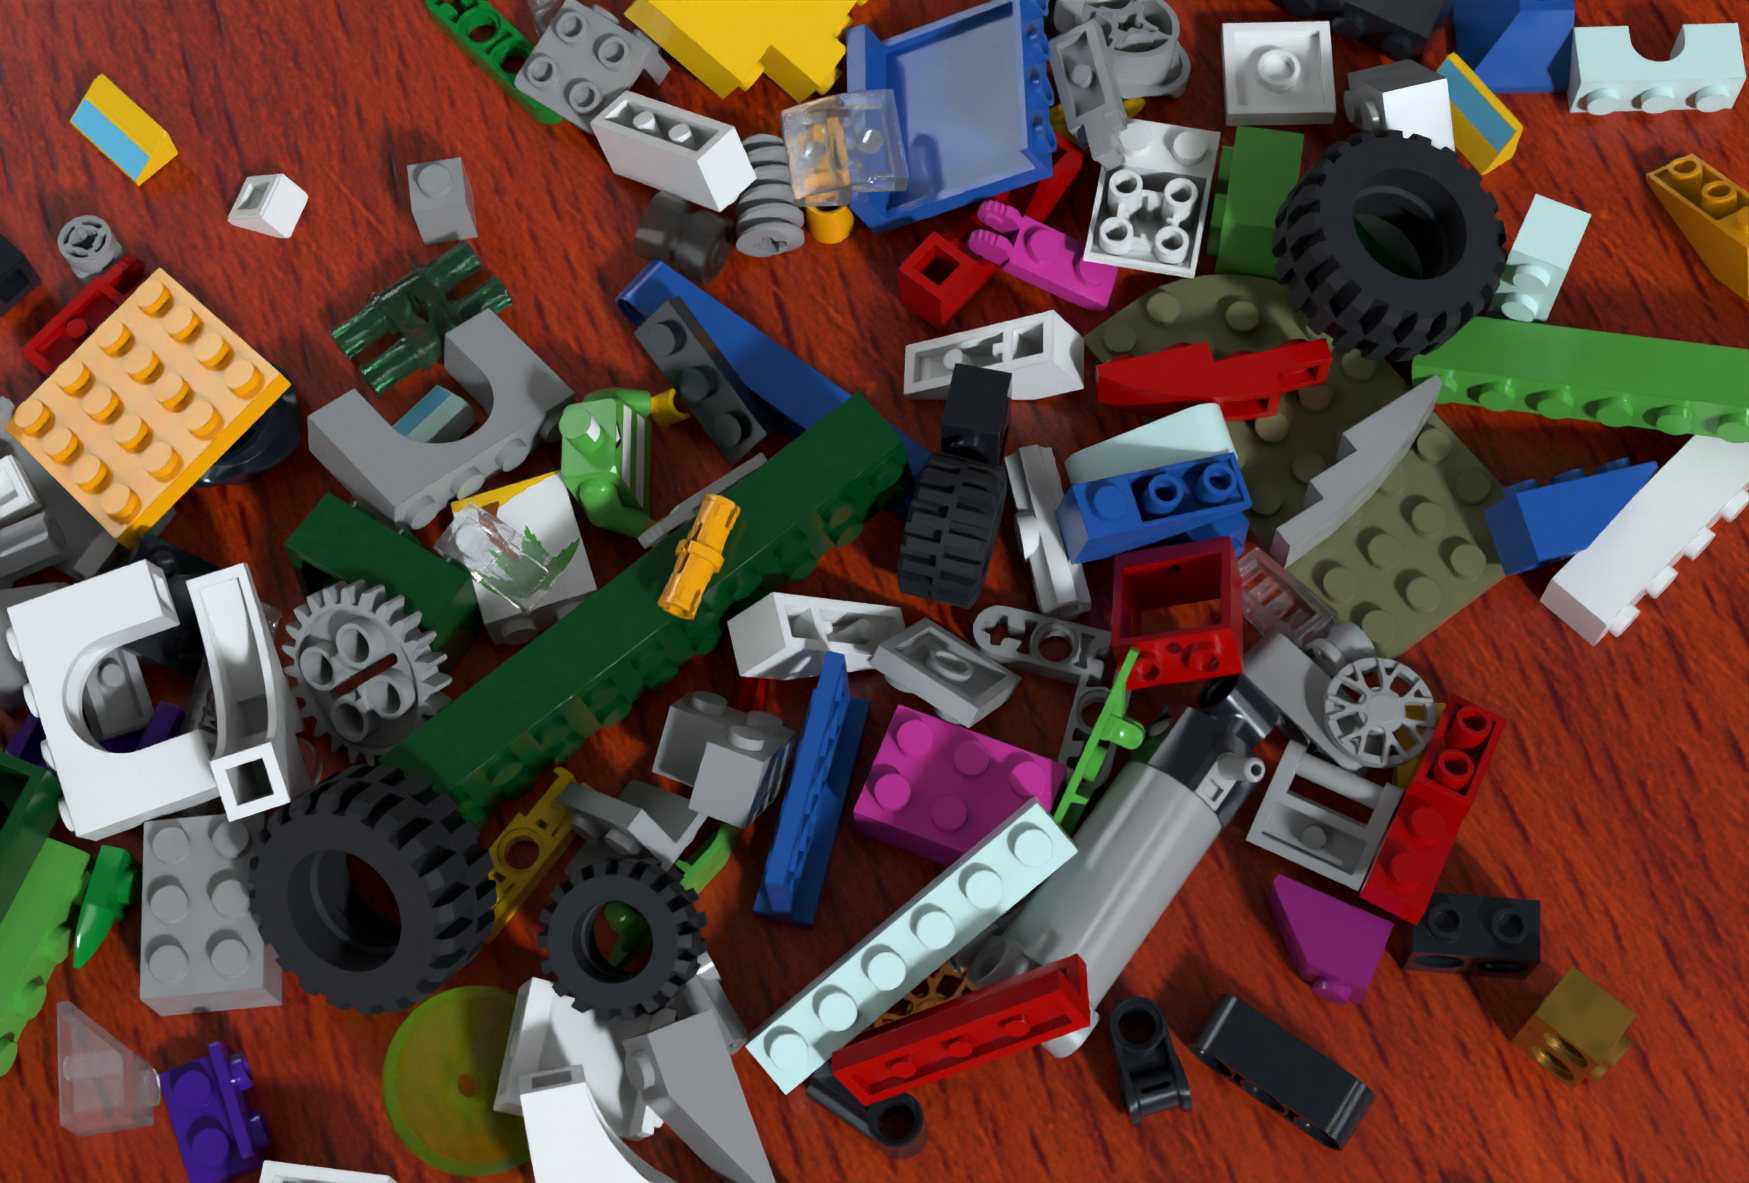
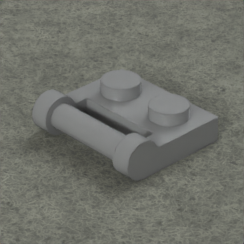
(1315, 833)

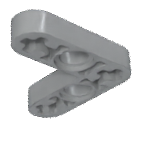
(1078, 669)

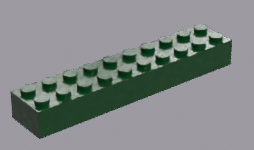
(624, 644)

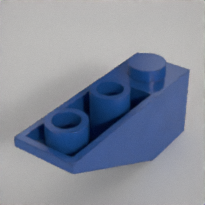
(1149, 506)
(1559, 520)

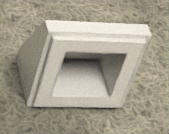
(269, 205)

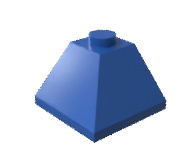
(1516, 43)

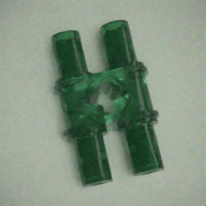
(418, 341)

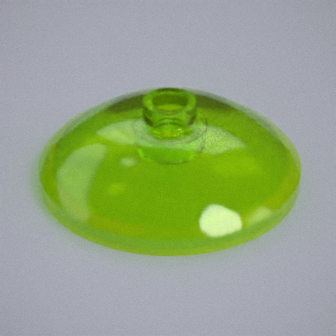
(433, 1047)

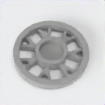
(1379, 712)

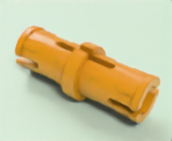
(699, 556)

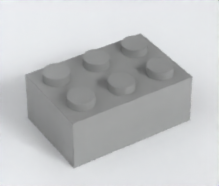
(198, 920)

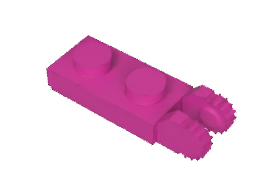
(1042, 257)

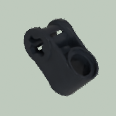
(1146, 1065)

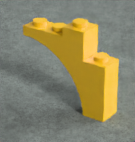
(739, 39)

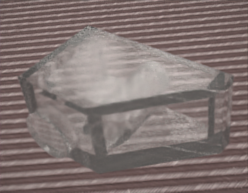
(101, 1078)

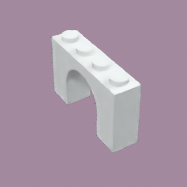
(60, 643)

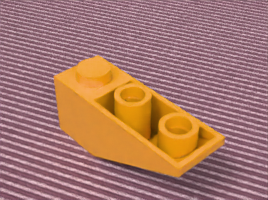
(1710, 215)

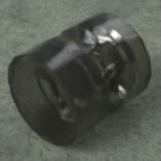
(679, 236)

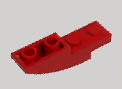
(1186, 375)
(1432, 809)

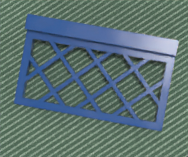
(814, 800)

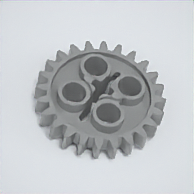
(341, 636)

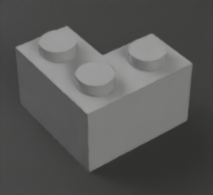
(1402, 99)
(726, 756)

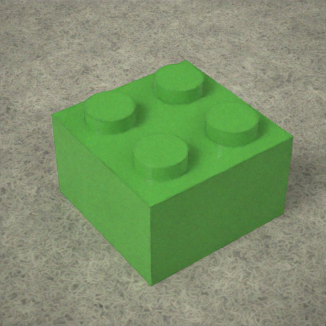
(1248, 195)

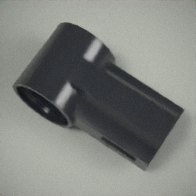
(868, 1120)

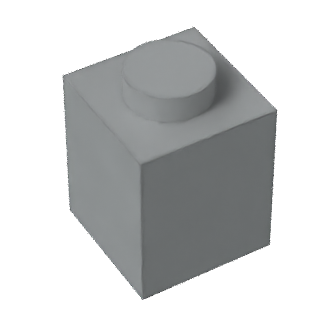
(442, 201)

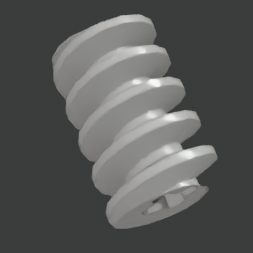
(766, 208)

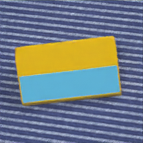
(1480, 122)
(122, 131)

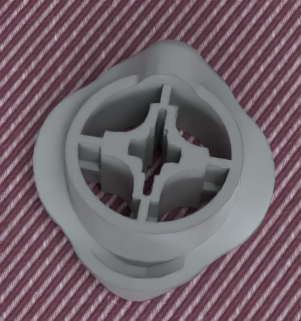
(1139, 42)

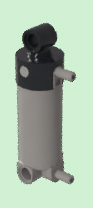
(1139, 843)

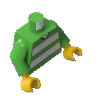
(610, 455)

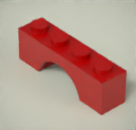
(947, 275)

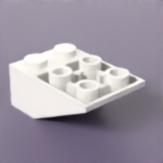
(1155, 203)

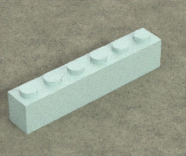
(910, 944)

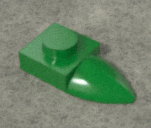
(110, 893)

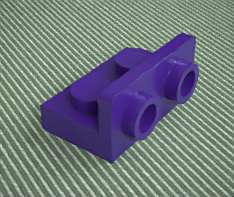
(215, 1117)

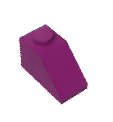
(1328, 940)

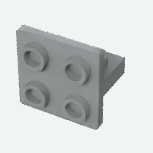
(637, 823)

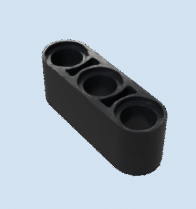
(1282, 1072)

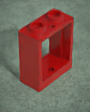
(1147, 583)

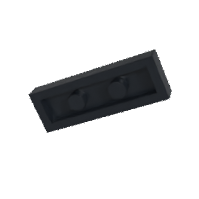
(705, 381)

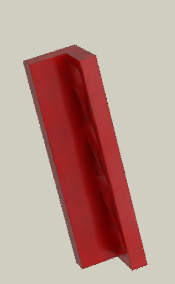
(966, 1031)

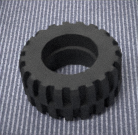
(1425, 198)
(325, 925)

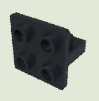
(182, 646)

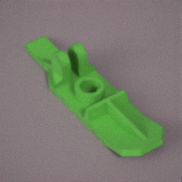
(1110, 726)
(634, 930)

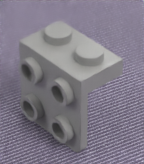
(587, 63)

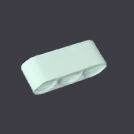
(1167, 441)

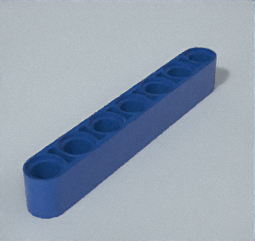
(781, 383)

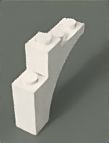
(257, 716)
(572, 1137)

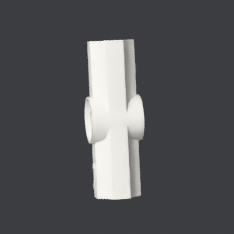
(1036, 495)

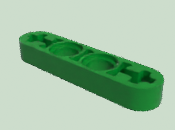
(489, 54)

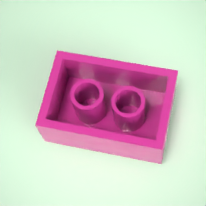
(948, 787)

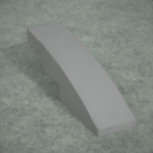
(1364, 462)

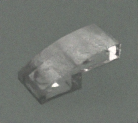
(500, 557)

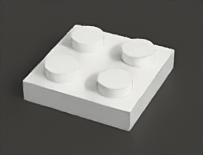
(1278, 73)

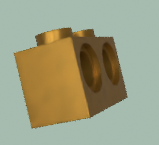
(1576, 1030)

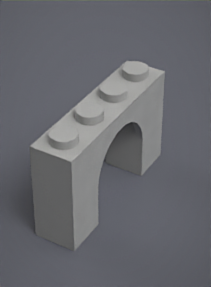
(414, 480)

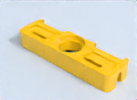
(550, 830)

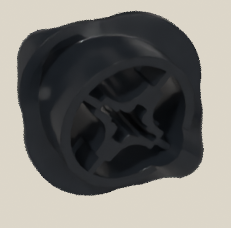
(261, 445)

